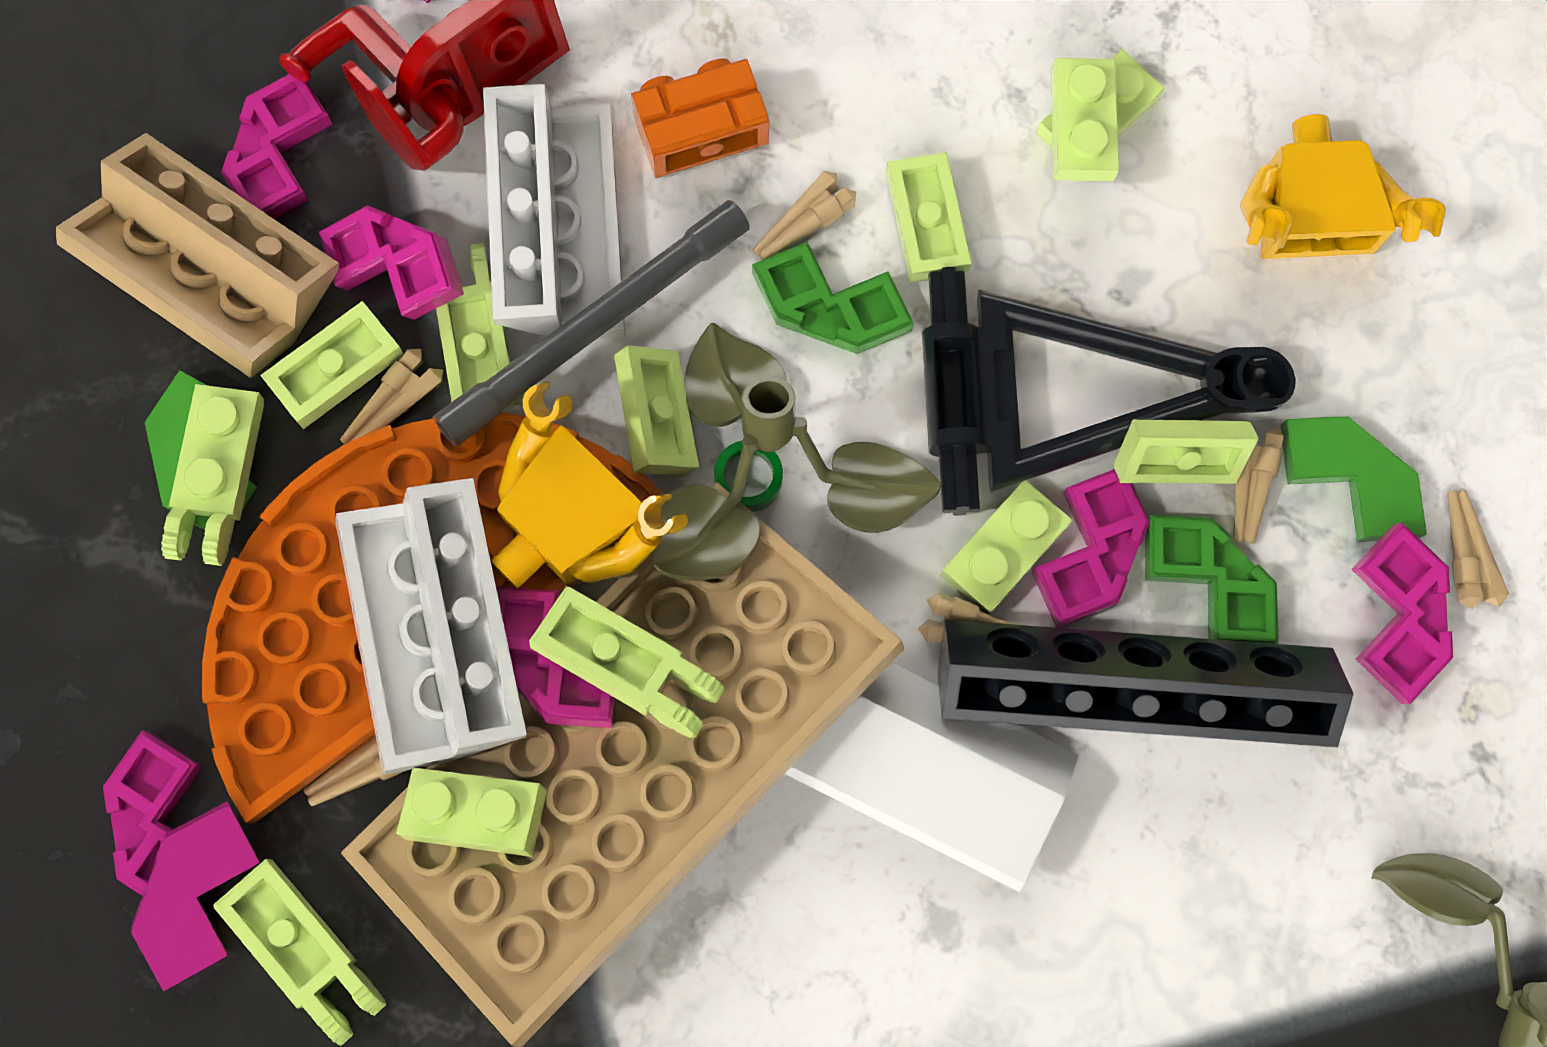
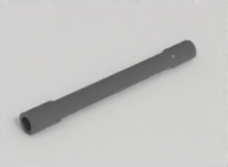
(489, 398)

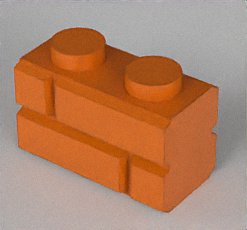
(700, 116)

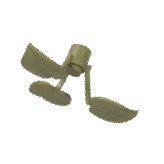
(734, 379)
(1467, 897)

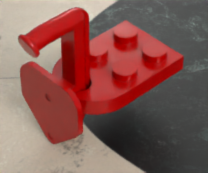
(443, 71)

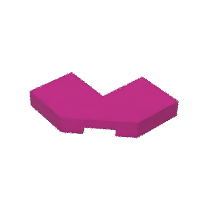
(270, 124)
(415, 259)
(1096, 575)
(1417, 639)
(548, 687)
(140, 800)
(170, 918)

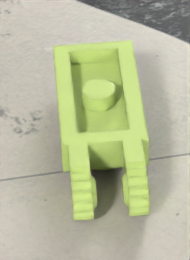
(469, 338)
(213, 470)
(622, 660)
(296, 947)

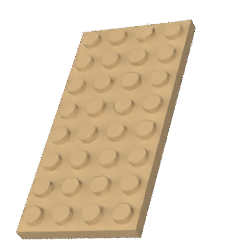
(636, 800)

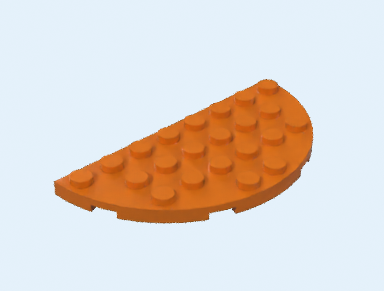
(282, 631)

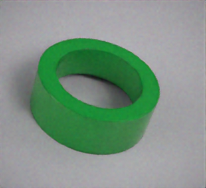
(759, 501)

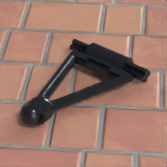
(975, 390)

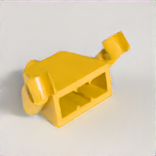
(1330, 199)
(570, 505)

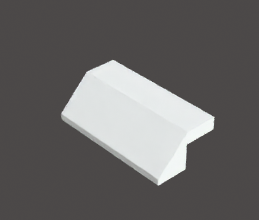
(549, 208)
(429, 627)
(952, 784)

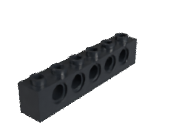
(1142, 683)

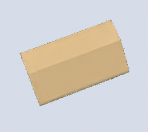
(199, 255)

